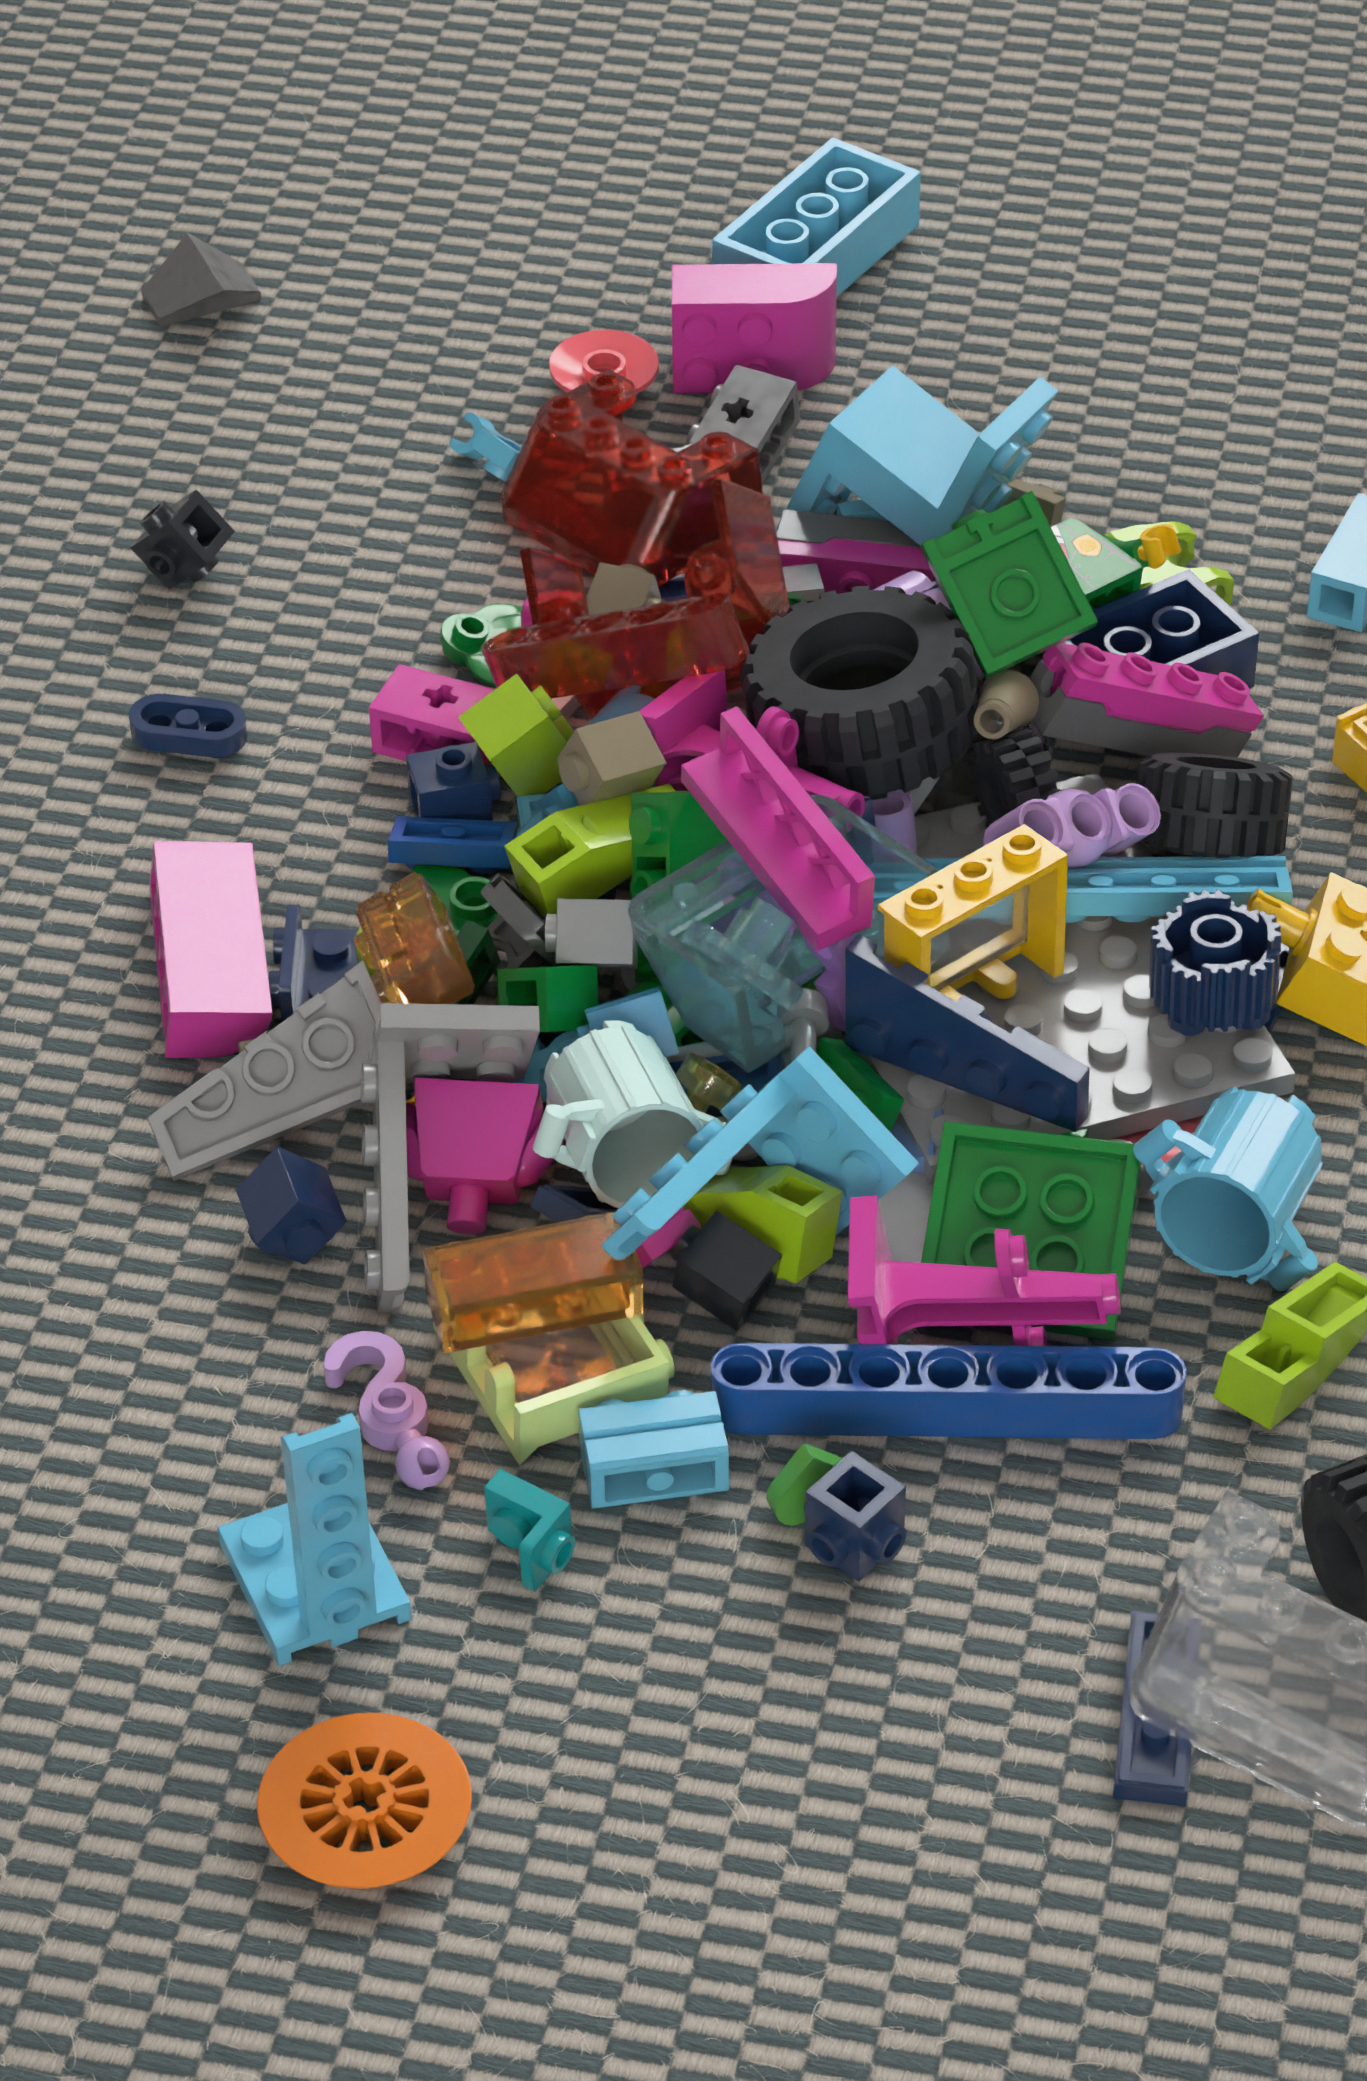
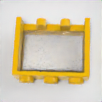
(982, 914)

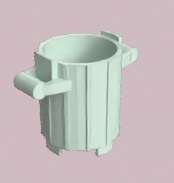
(616, 1111)

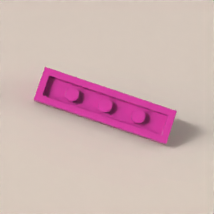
(782, 834)

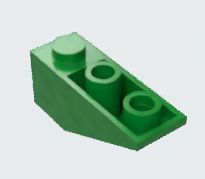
(665, 835)

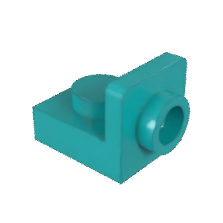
(531, 1522)

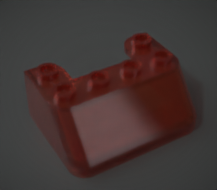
(613, 492)

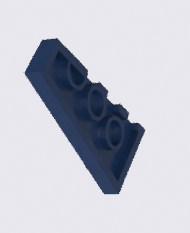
(956, 1043)

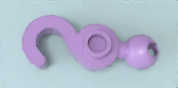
(390, 1411)

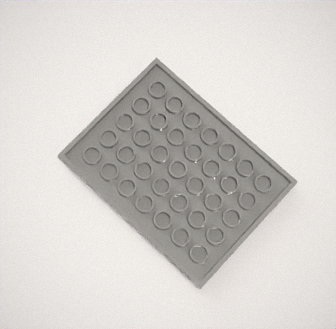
(1094, 1014)

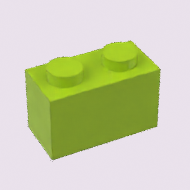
(520, 735)

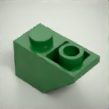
(558, 992)

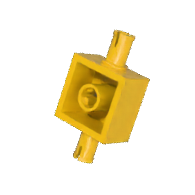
(1326, 955)

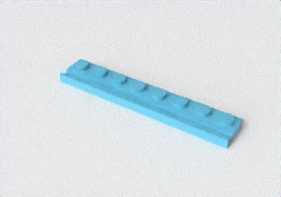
(1151, 886)

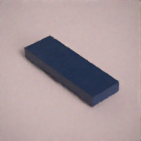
(1149, 1760)

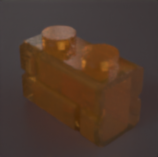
(412, 945)

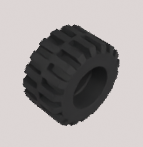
(1217, 804)
(1337, 1533)

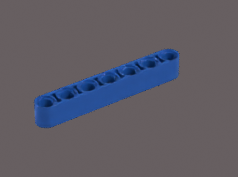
(949, 1390)

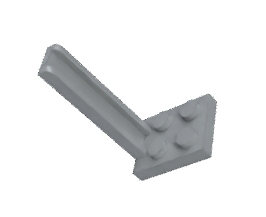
(432, 1043)

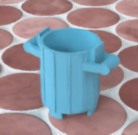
(1237, 1186)

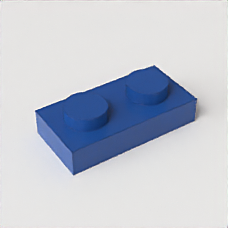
(451, 843)

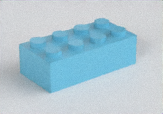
(830, 209)

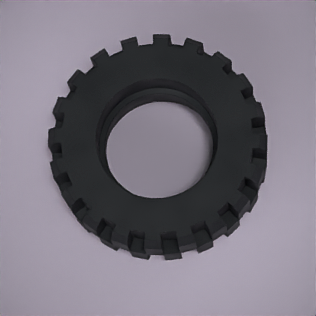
(873, 683)

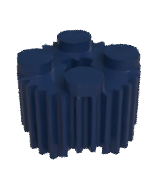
(1214, 965)

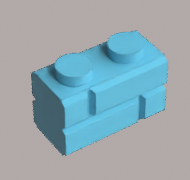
(653, 1449)

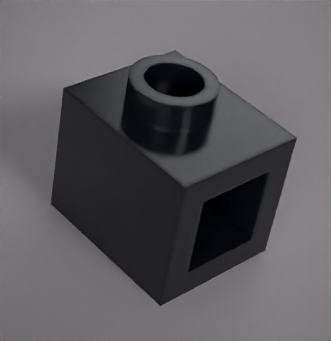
(725, 1269)

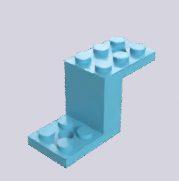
(920, 458)

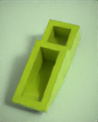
(1297, 1346)

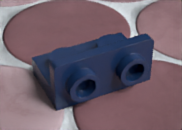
(308, 961)

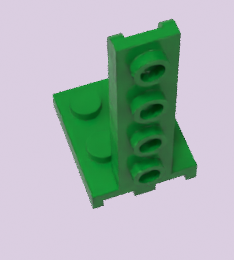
(1008, 584)

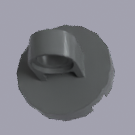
(517, 928)

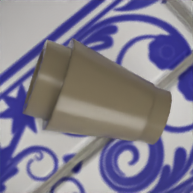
(1005, 704)

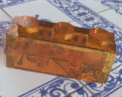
(529, 1283)

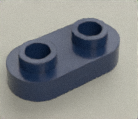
(188, 725)

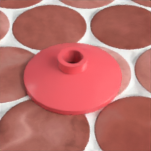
(599, 351)

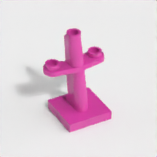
(688, 726)
(914, 1294)

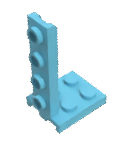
(795, 1120)
(315, 1561)

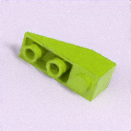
(575, 852)
(778, 1207)

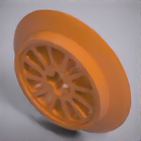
(426, 1776)

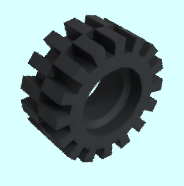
(1010, 773)

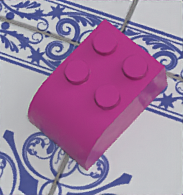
(755, 318)

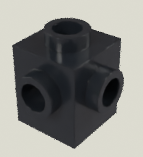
(182, 539)

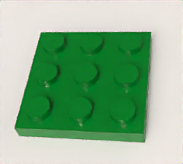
(1058, 1190)

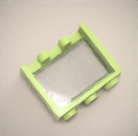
(543, 1380)

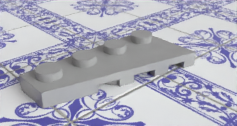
(276, 1084)

